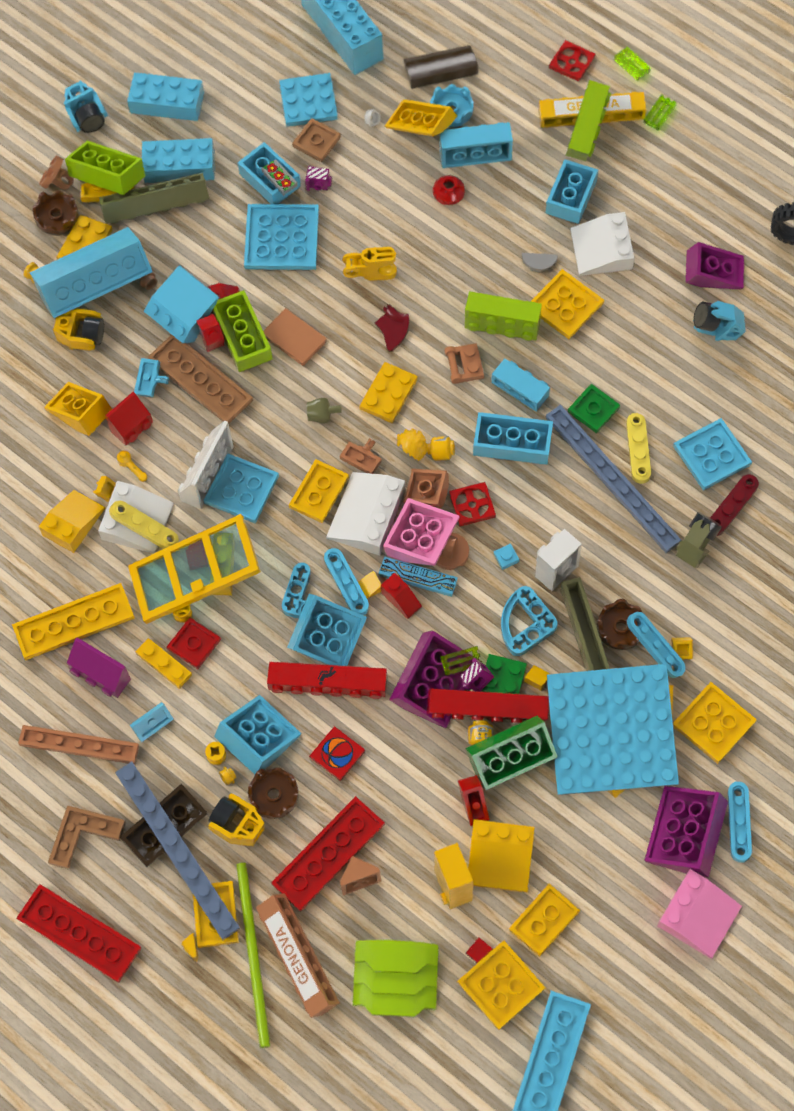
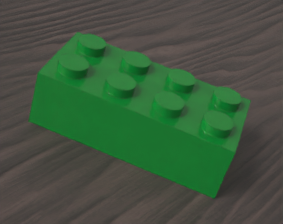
(511, 752)

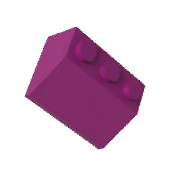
(97, 668)

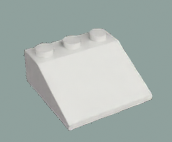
(603, 245)
(142, 500)

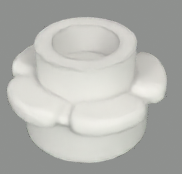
(375, 117)

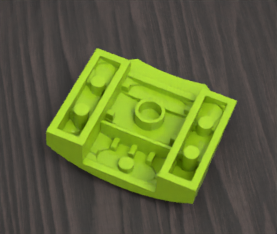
(395, 977)

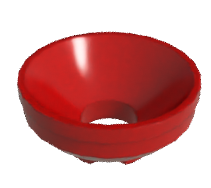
(448, 196)

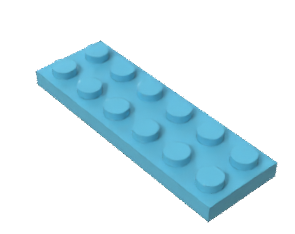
(552, 1054)

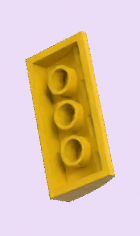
(421, 118)

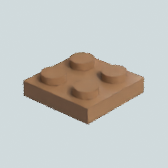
(316, 140)

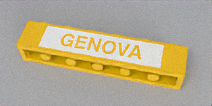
(565, 110)

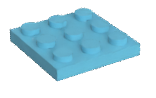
(307, 99)
(712, 454)
(241, 488)

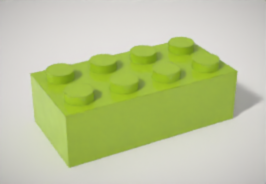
(587, 121)
(105, 167)
(502, 316)
(242, 331)

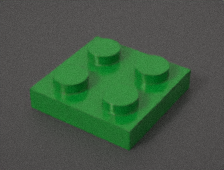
(593, 408)
(507, 675)

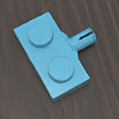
(148, 378)

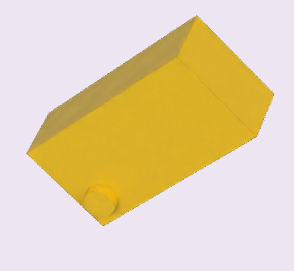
(453, 876)

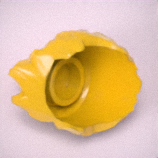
(413, 443)

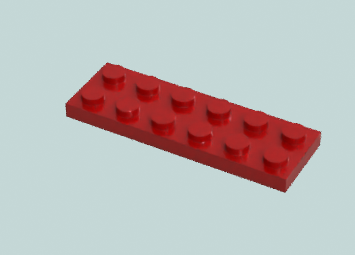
(327, 853)
(79, 933)

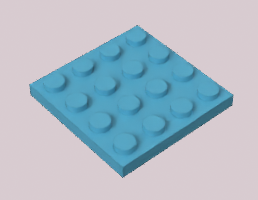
(281, 236)

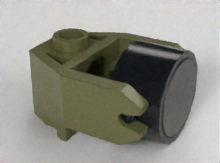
(693, 548)

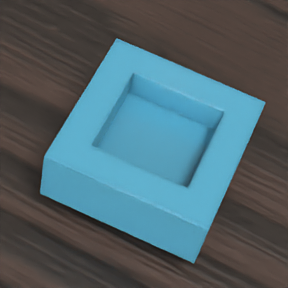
(506, 556)

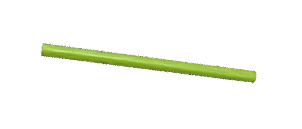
(253, 957)

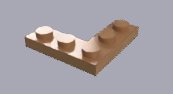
(80, 820)

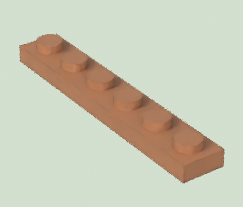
(78, 744)

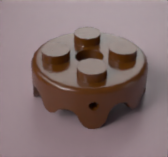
(52, 203)
(606, 625)
(269, 780)

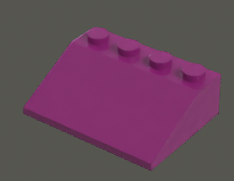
(426, 672)
(686, 830)

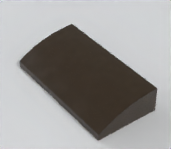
(441, 66)
(182, 811)

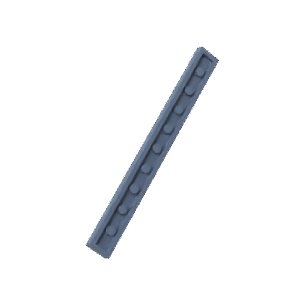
(613, 479)
(177, 851)

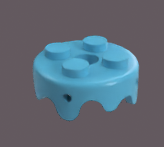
(455, 97)

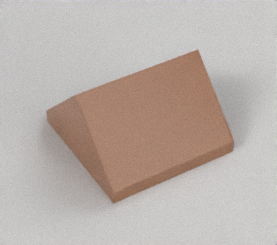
(359, 875)

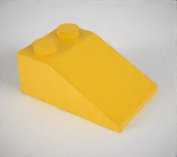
(79, 408)
(71, 520)

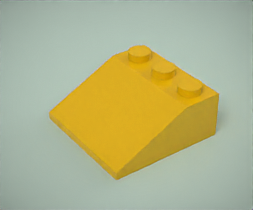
(501, 855)

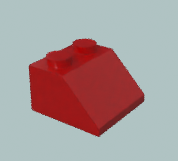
(129, 419)

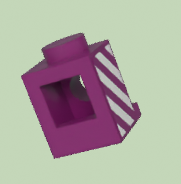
(318, 178)
(476, 676)

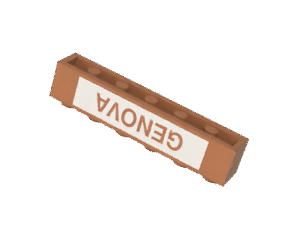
(297, 955)

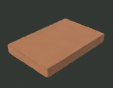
(294, 337)

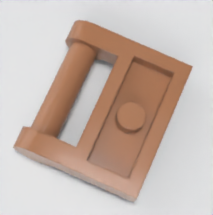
(470, 362)

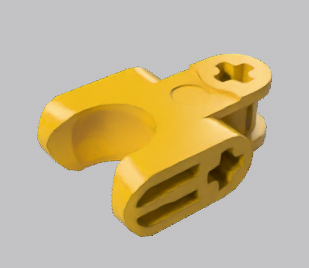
(371, 264)

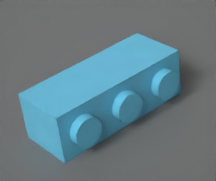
(520, 384)

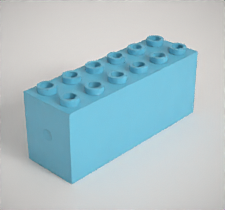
(348, 31)
(91, 272)

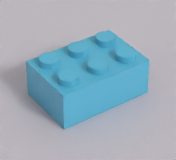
(251, 170)
(571, 191)

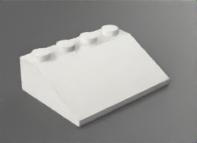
(206, 466)
(367, 511)

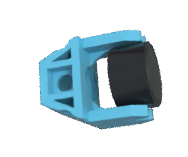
(85, 115)
(720, 320)

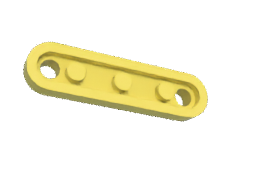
(638, 448)
(142, 524)

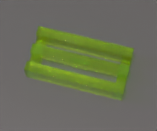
(629, 65)
(661, 99)
(446, 665)

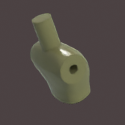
(320, 410)

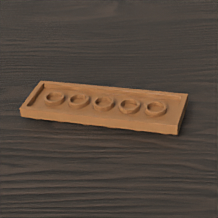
(201, 379)

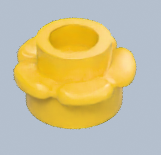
(227, 776)

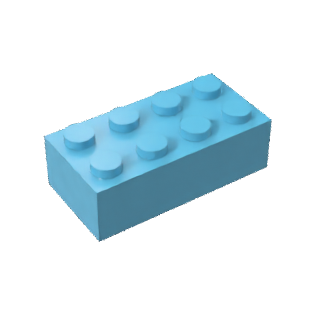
(165, 96)
(476, 145)
(178, 159)
(512, 438)

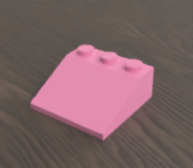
(420, 533)
(699, 914)

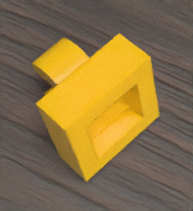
(104, 488)

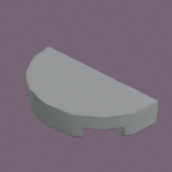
(539, 262)

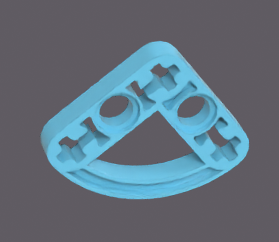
(537, 626)

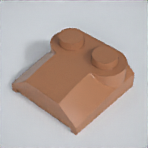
(428, 487)

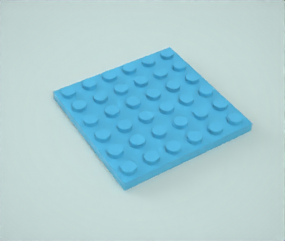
(612, 729)

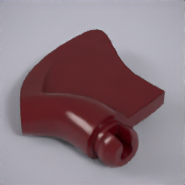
(393, 327)

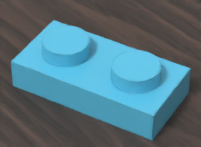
(151, 722)

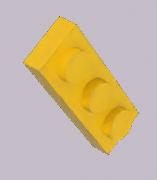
(163, 663)

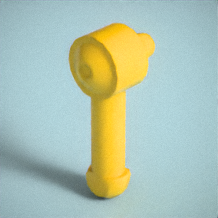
(125, 460)

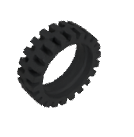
(779, 228)

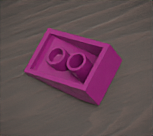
(714, 267)

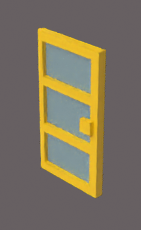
(194, 568)

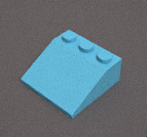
(180, 304)
(326, 631)
(256, 734)

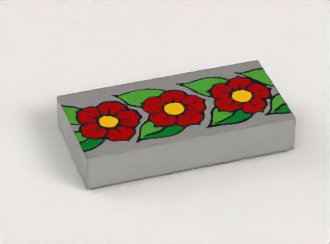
(279, 177)

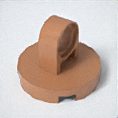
(54, 175)
(454, 553)

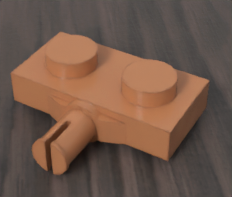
(361, 456)

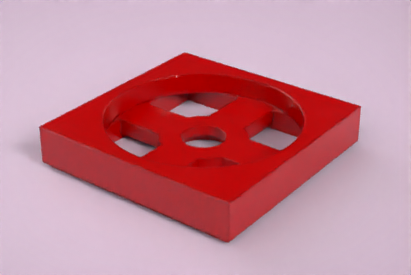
(578, 51)
(468, 491)

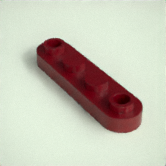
(735, 502)

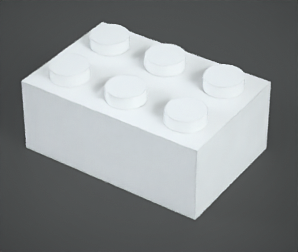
(557, 559)

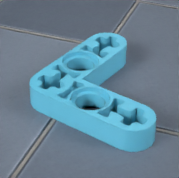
(298, 604)

